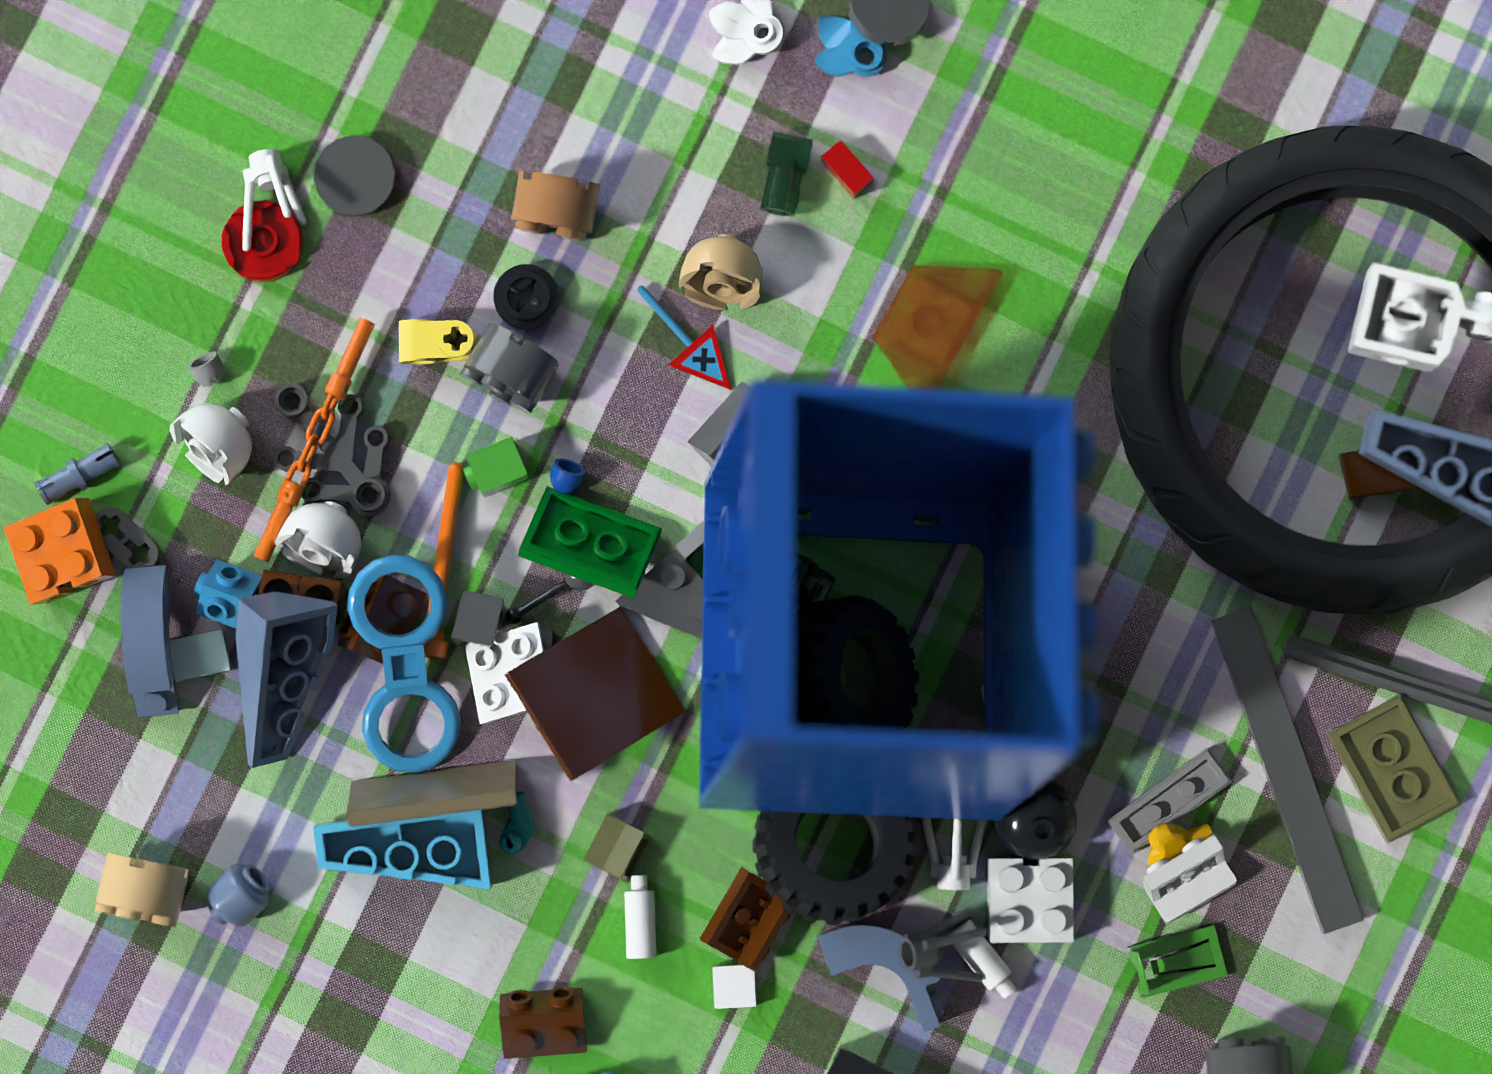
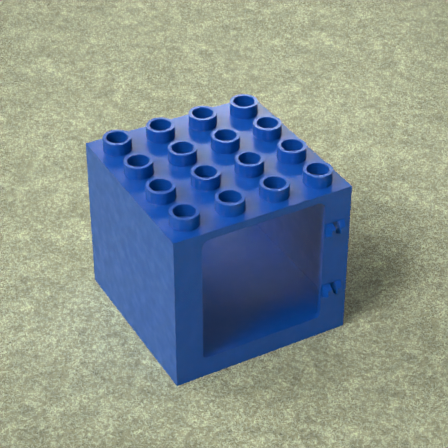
(866, 468)

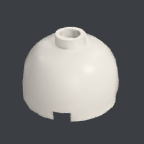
(215, 440)
(321, 537)

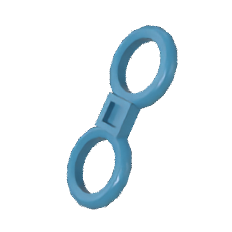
(404, 663)

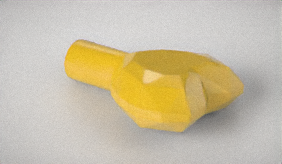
(1170, 839)

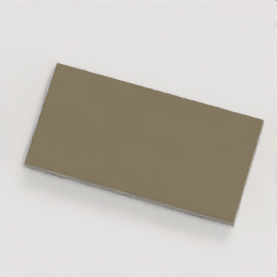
(432, 793)

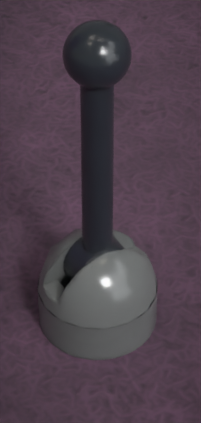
(514, 615)

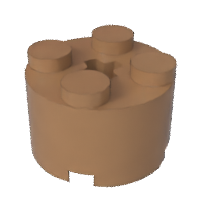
(556, 204)

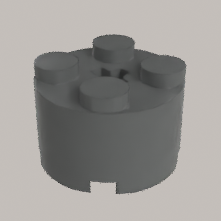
(510, 368)
(1262, 1057)

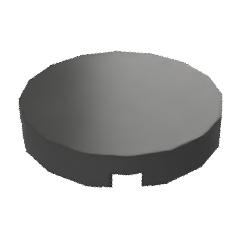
(889, 19)
(355, 176)

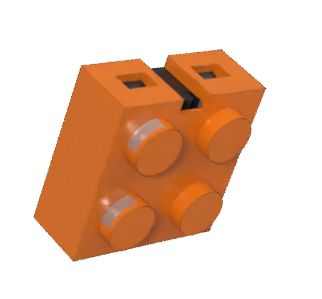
(59, 551)

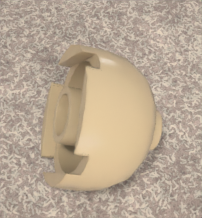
(721, 272)

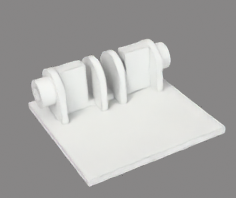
(487, 667)

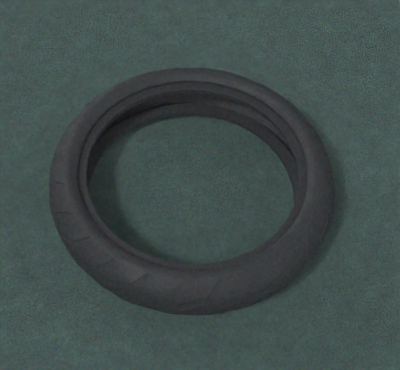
(1147, 366)

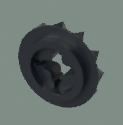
(520, 278)

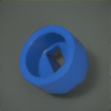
(566, 475)

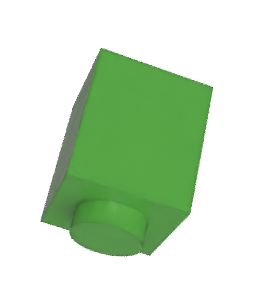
(495, 468)

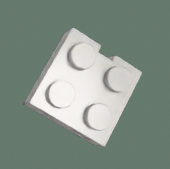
(1030, 901)

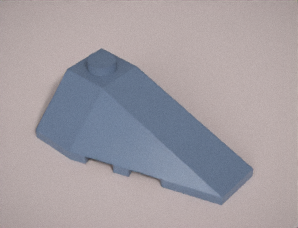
(278, 655)

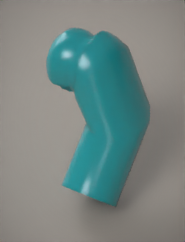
(519, 826)

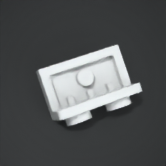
(1188, 879)

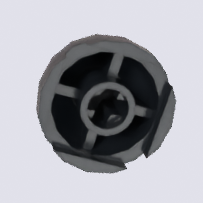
(1040, 823)

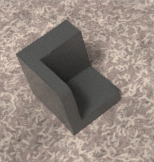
(477, 619)

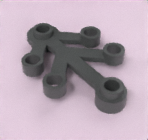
(339, 455)

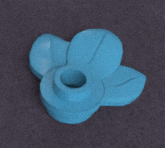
(843, 47)

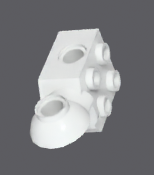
(1415, 318)

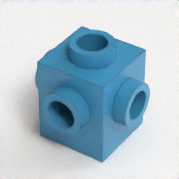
(222, 589)

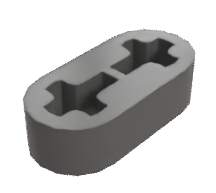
(133, 533)

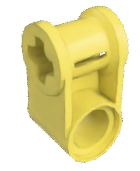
(428, 341)

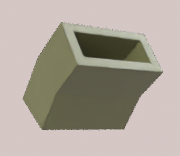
(617, 848)

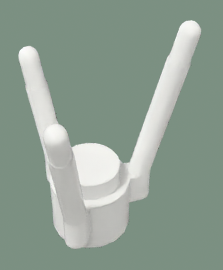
(270, 174)
(954, 870)

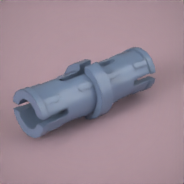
(77, 474)

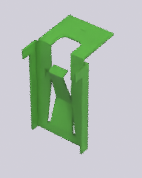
(1202, 955)

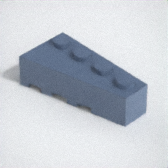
(1433, 458)

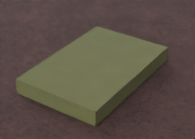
(1393, 768)

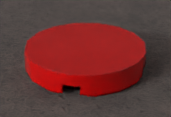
(274, 243)

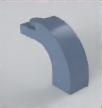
(146, 641)
(874, 945)

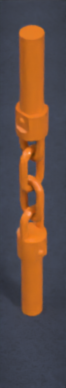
(337, 389)

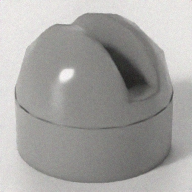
(205, 368)

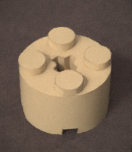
(141, 890)

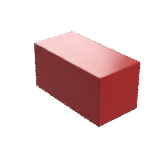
(847, 169)

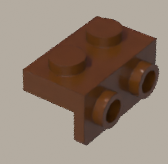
(390, 607)
(746, 921)
(542, 1022)

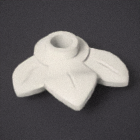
(740, 27)

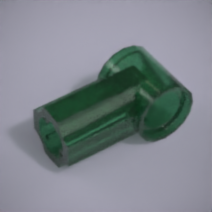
(787, 163)

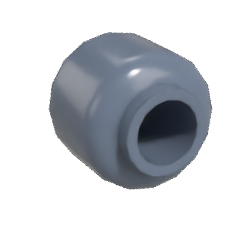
(238, 895)

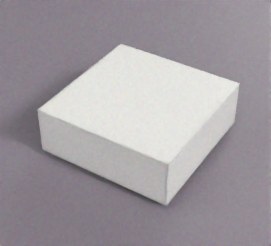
(733, 987)

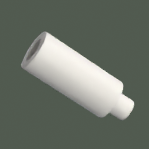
(640, 920)
(985, 960)

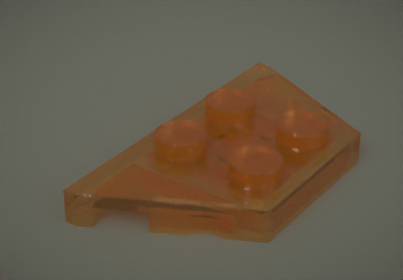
(932, 320)

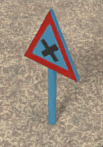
(700, 357)

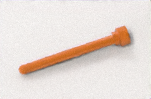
(436, 647)

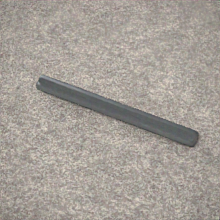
(1388, 678)

